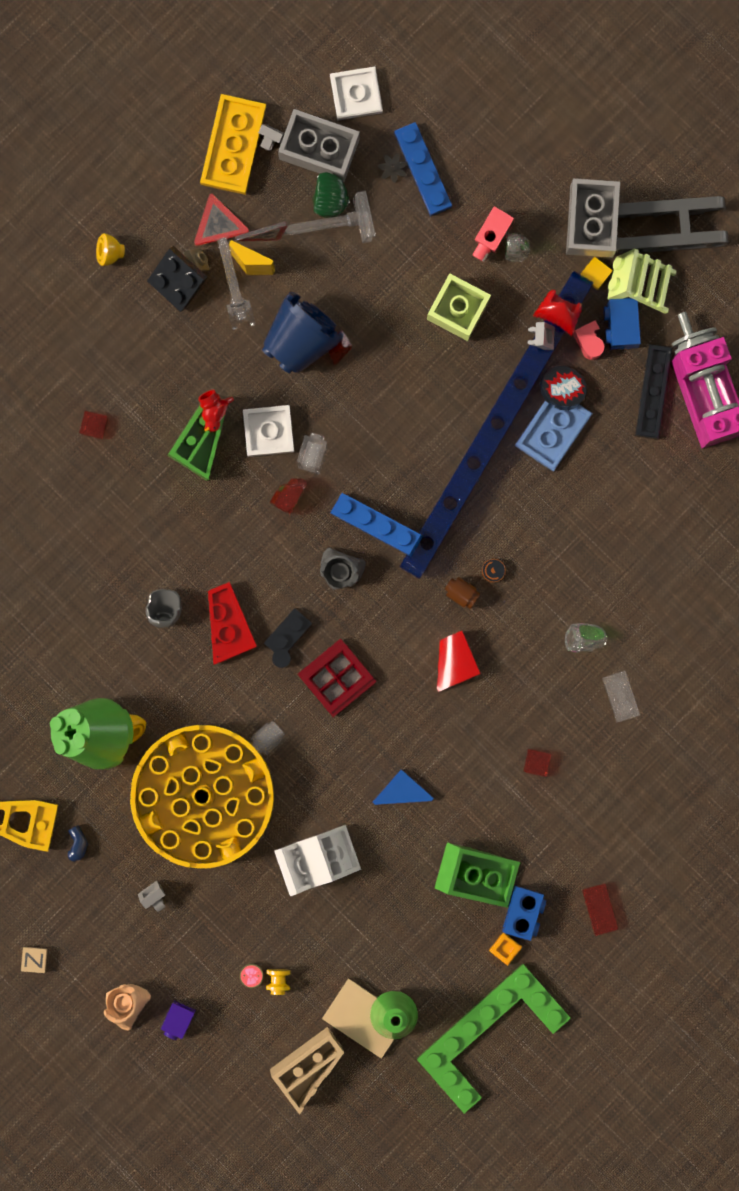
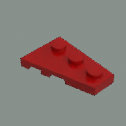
(228, 625)

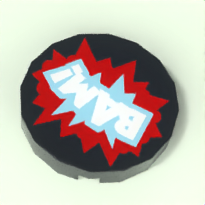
(563, 387)

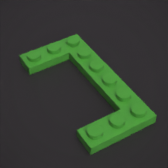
(440, 1054)

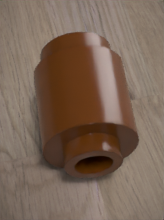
(461, 592)

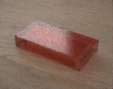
(599, 909)

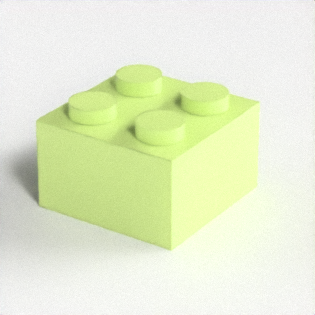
(458, 307)

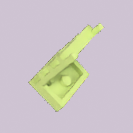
(630, 275)

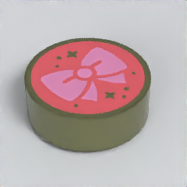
(251, 975)

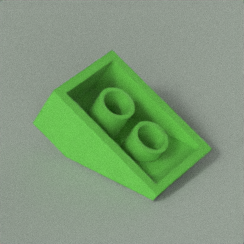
(476, 875)

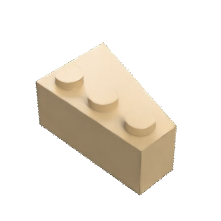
(307, 1067)

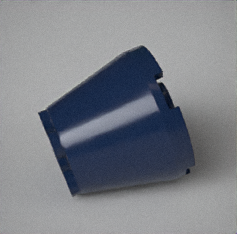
(300, 334)

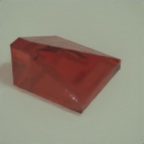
(340, 350)

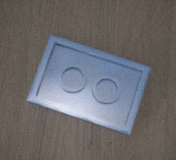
(552, 433)

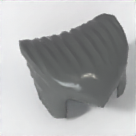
(341, 569)

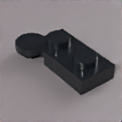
(286, 636)

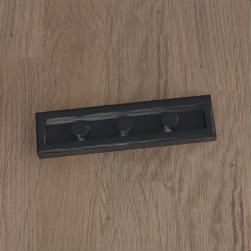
(653, 391)

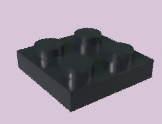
(177, 279)

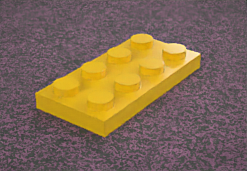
(233, 144)

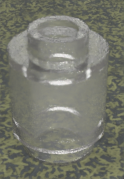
(267, 738)

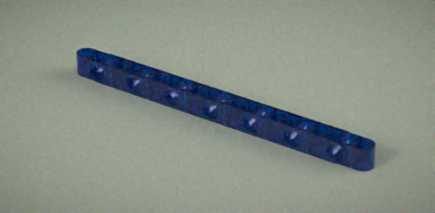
(488, 437)

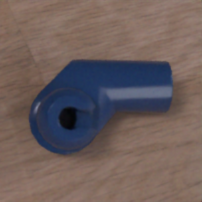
(79, 846)

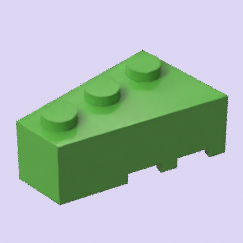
(195, 446)

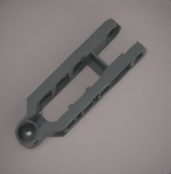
(672, 242)

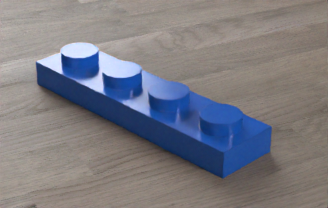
(423, 169)
(376, 524)

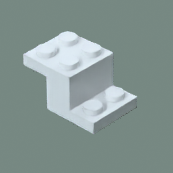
(317, 860)

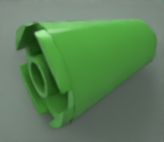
(390, 1005)

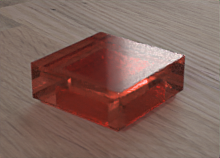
(537, 763)

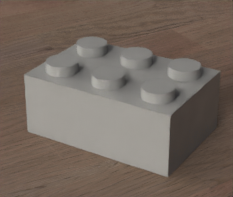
(318, 144)
(593, 218)

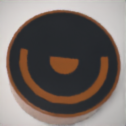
(493, 570)

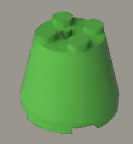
(93, 733)

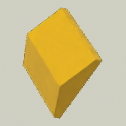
(251, 261)

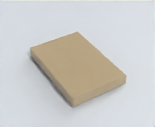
(351, 1016)

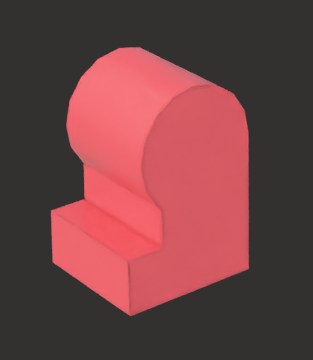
(588, 342)

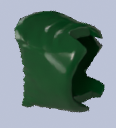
(330, 196)

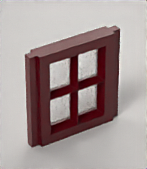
(336, 677)

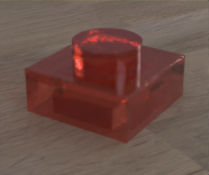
(93, 425)

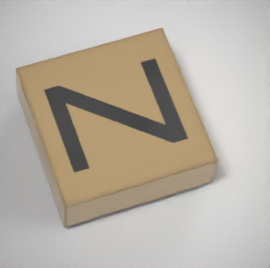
(34, 959)

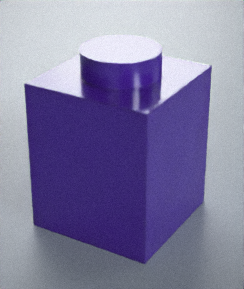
(177, 1020)

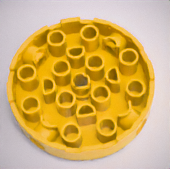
(167, 805)

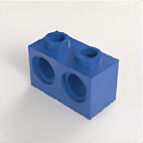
(517, 911)

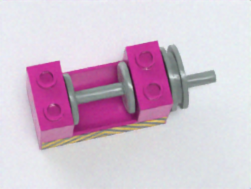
(706, 383)

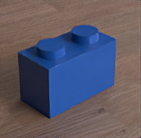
(622, 323)

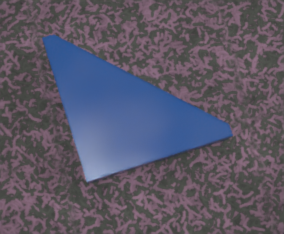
(402, 790)

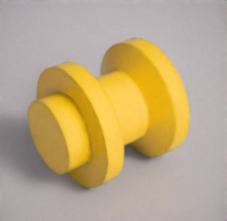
(277, 983)

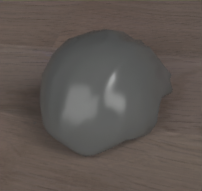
(163, 608)

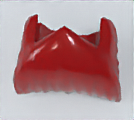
(559, 312)

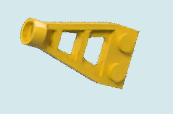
(40, 827)

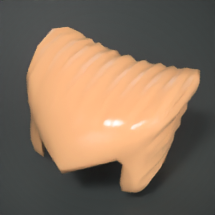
(125, 1004)

